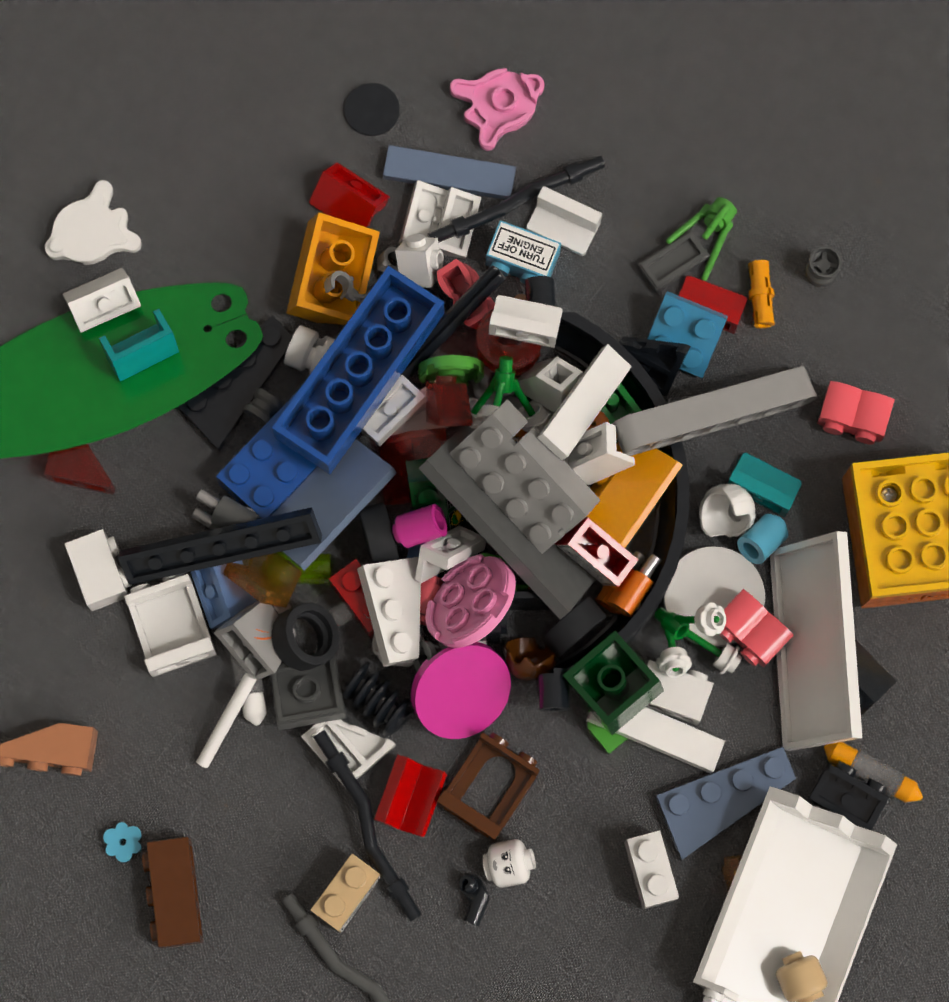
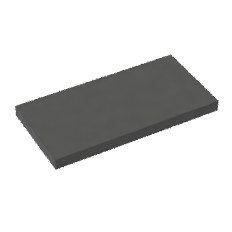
(551, 575)

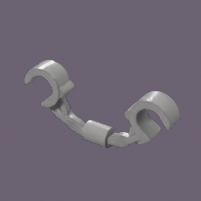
(347, 281)

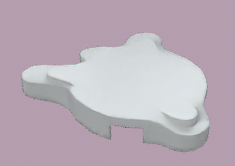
(90, 230)

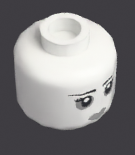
(508, 863)

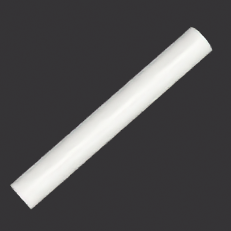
(226, 720)

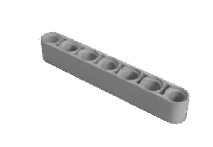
(714, 411)

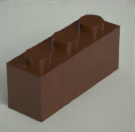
(173, 893)

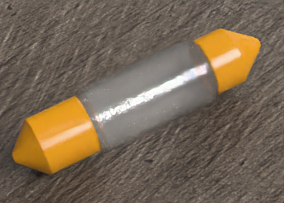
(871, 767)

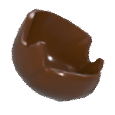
(527, 659)

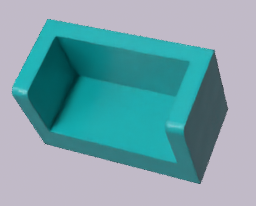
(141, 349)

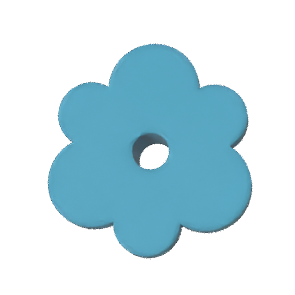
(114, 837)

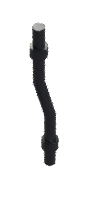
(571, 174)
(396, 886)

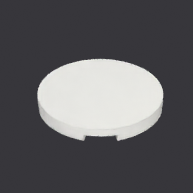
(711, 576)

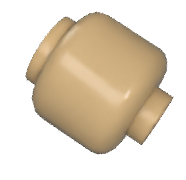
(801, 978)

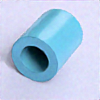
(763, 538)

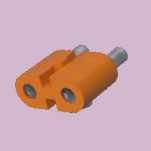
(633, 589)

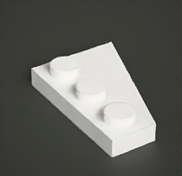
(394, 608)

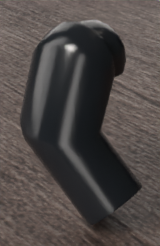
(477, 897)

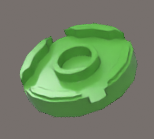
(463, 367)

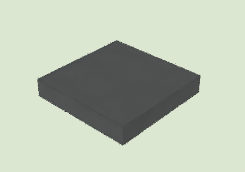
(307, 695)

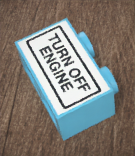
(522, 252)

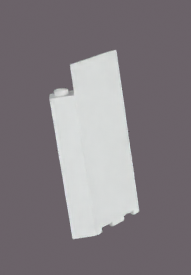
(798, 888)

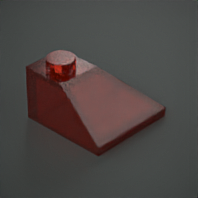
(407, 447)

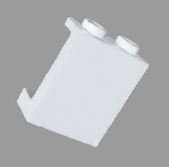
(170, 624)

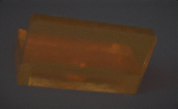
(266, 578)

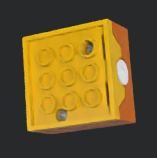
(899, 528)

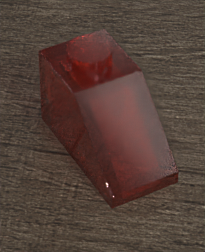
(447, 402)
(79, 469)

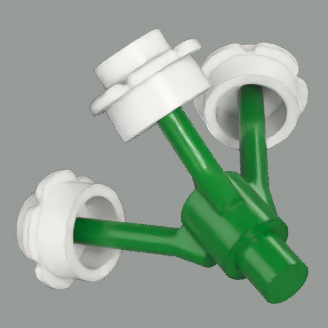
(505, 382)
(708, 620)

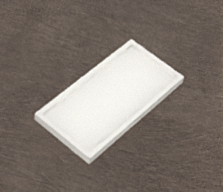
(820, 660)

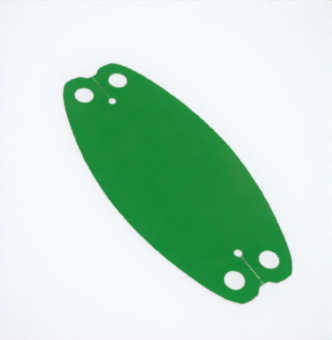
(66, 394)

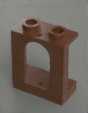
(486, 749)

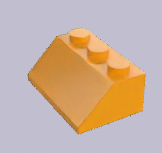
(326, 248)
(632, 494)

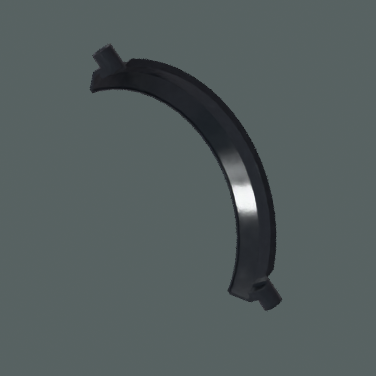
(582, 342)

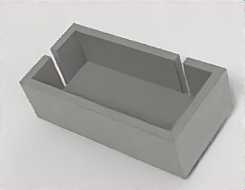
(525, 478)

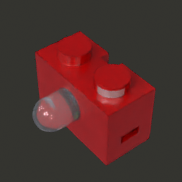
(353, 605)

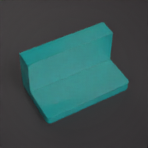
(766, 484)

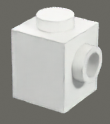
(420, 259)

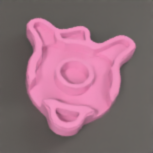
(499, 102)

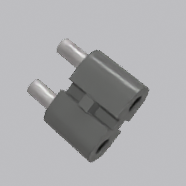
(225, 513)

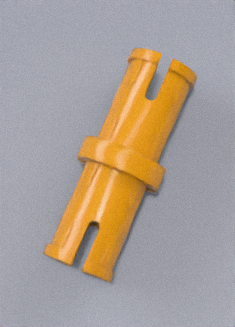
(761, 294)

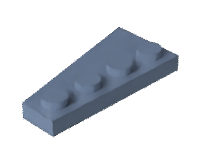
(716, 801)

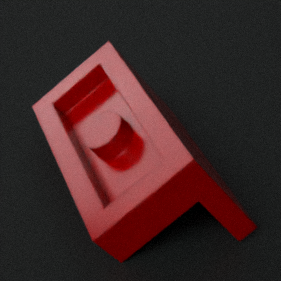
(347, 196)
(715, 298)
(410, 796)

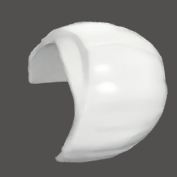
(726, 511)

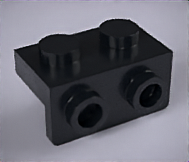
(849, 795)

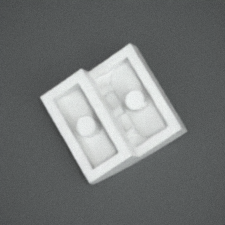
(433, 209)

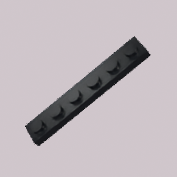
(220, 546)

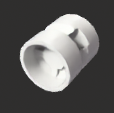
(306, 349)

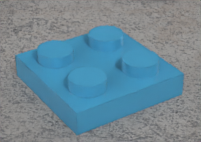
(689, 324)

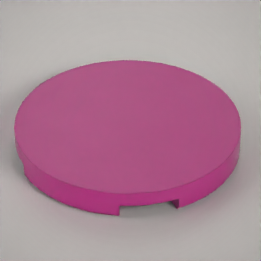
(461, 690)

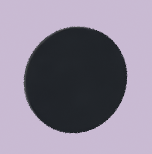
(372, 109)

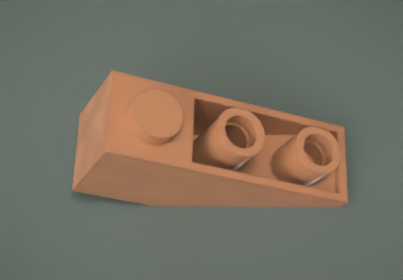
(55, 746)

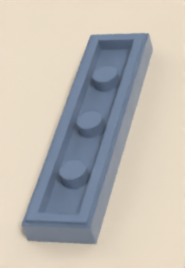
(449, 171)

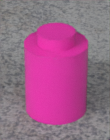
(420, 526)

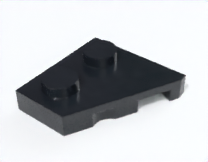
(658, 358)

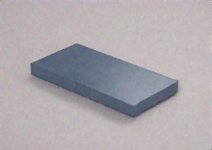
(337, 497)

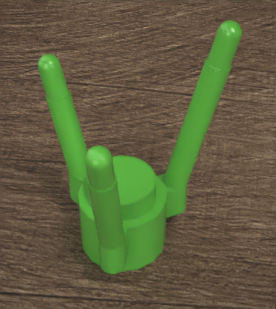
(717, 218)

